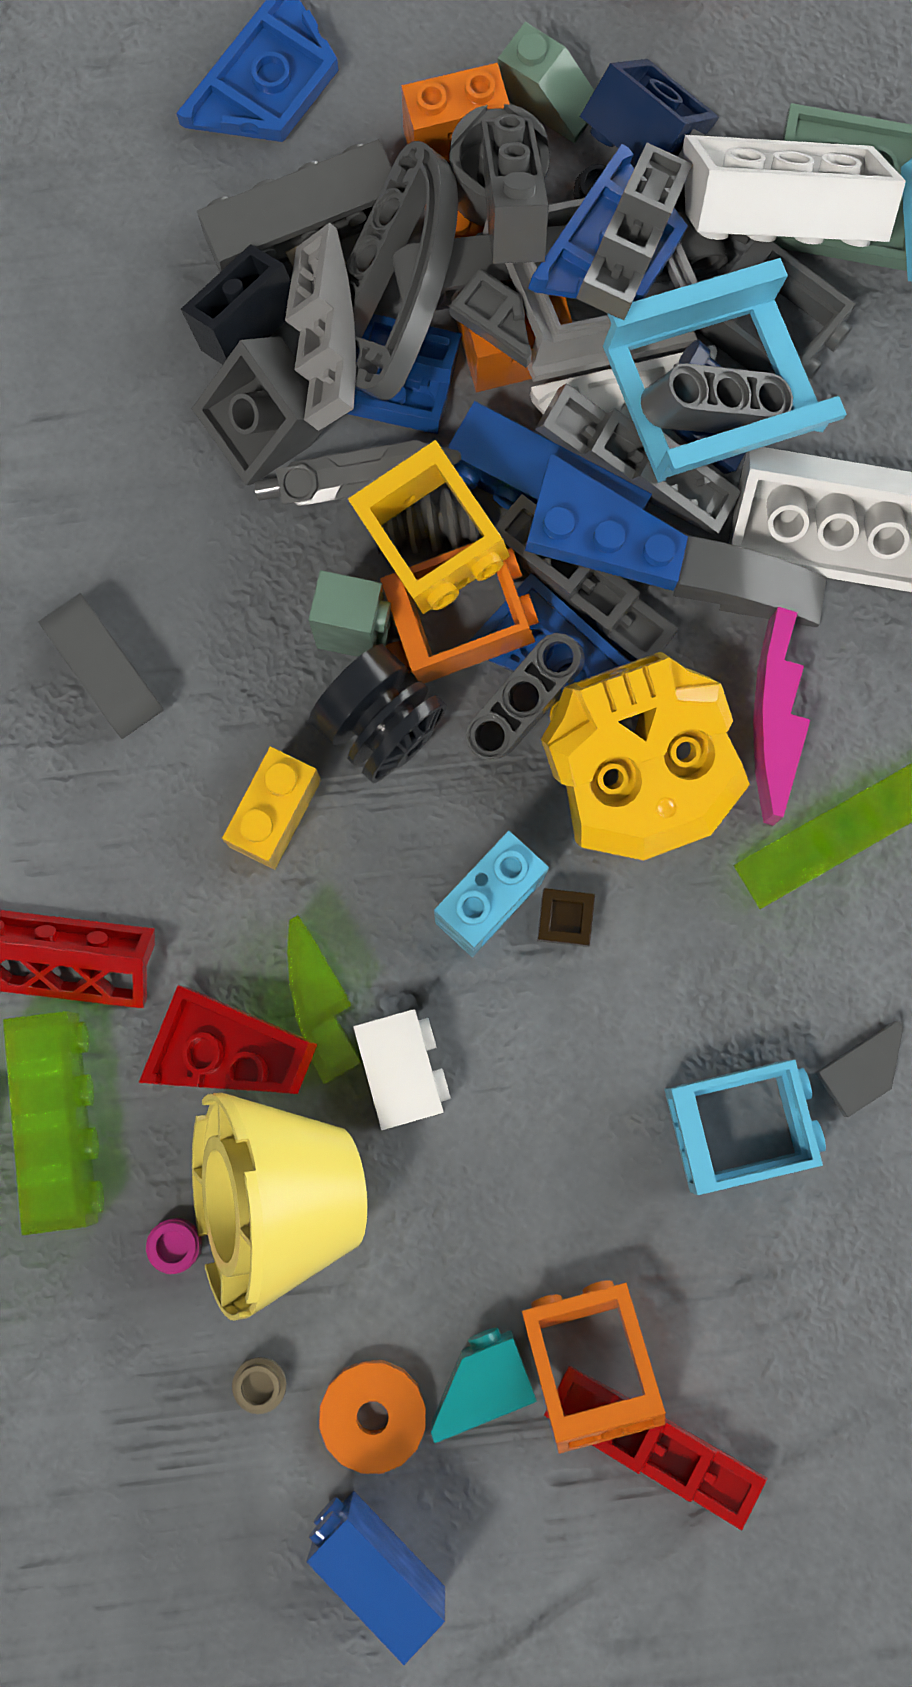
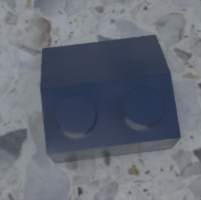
(642, 106)

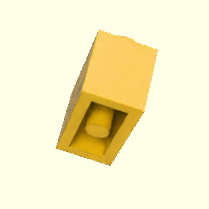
(272, 808)

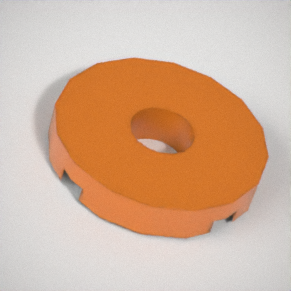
(367, 1449)

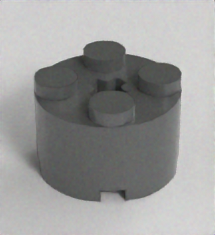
(468, 163)

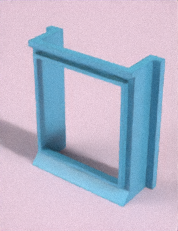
(697, 307)

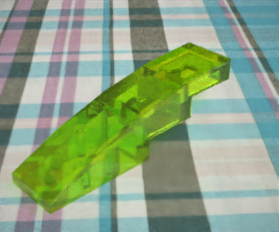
(829, 839)

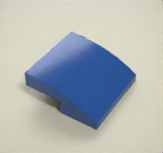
(426, 389)

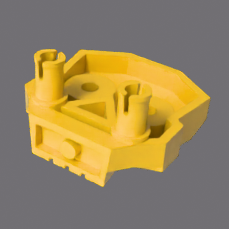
(657, 796)

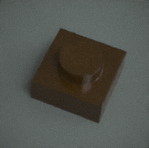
(566, 917)

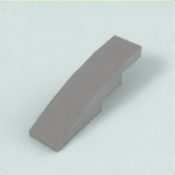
(324, 316)

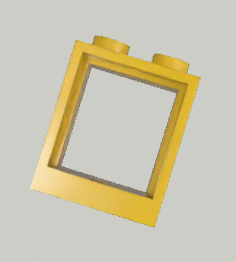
(404, 487)

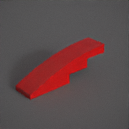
(670, 1455)

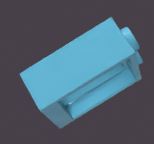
(485, 903)
(805, 1134)

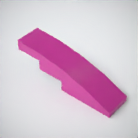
(776, 731)

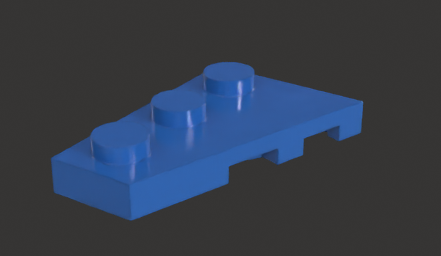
(601, 530)
(553, 618)

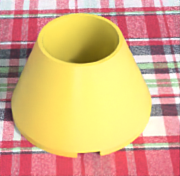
(273, 1199)

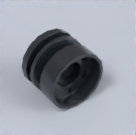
(367, 704)

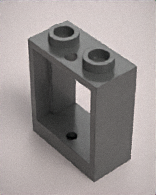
(806, 292)

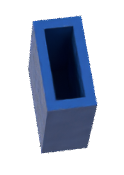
(376, 1576)

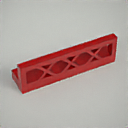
(85, 946)

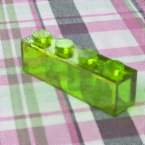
(52, 1122)

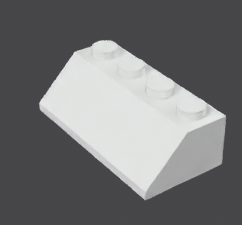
(790, 190)
(827, 516)

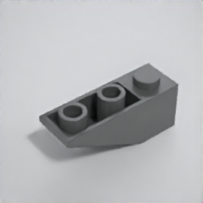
(514, 190)

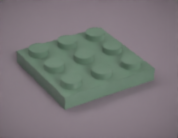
(889, 138)

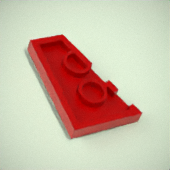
(224, 1048)

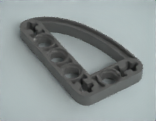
(415, 180)

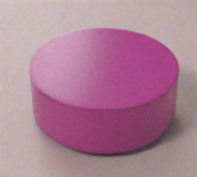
(173, 1246)

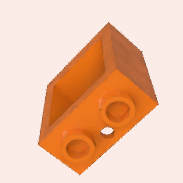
(413, 638)
(608, 1420)

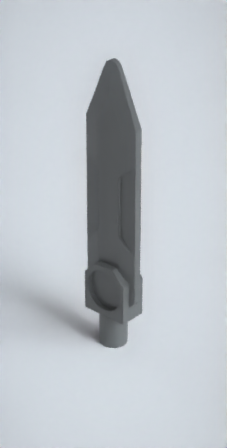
(338, 474)

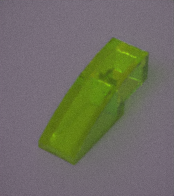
(318, 1003)

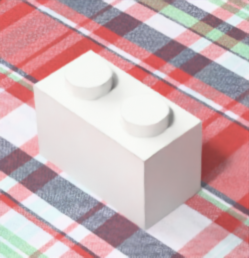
(400, 1068)

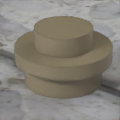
(259, 1385)

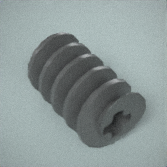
(433, 523)

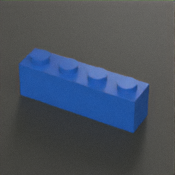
(513, 460)

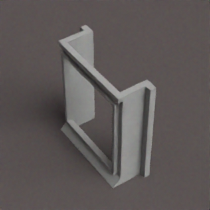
(580, 344)

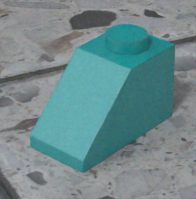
(483, 1385)

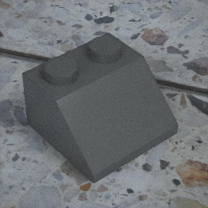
(257, 408)

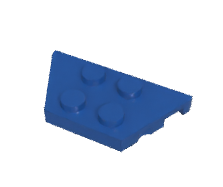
(264, 76)
(579, 241)

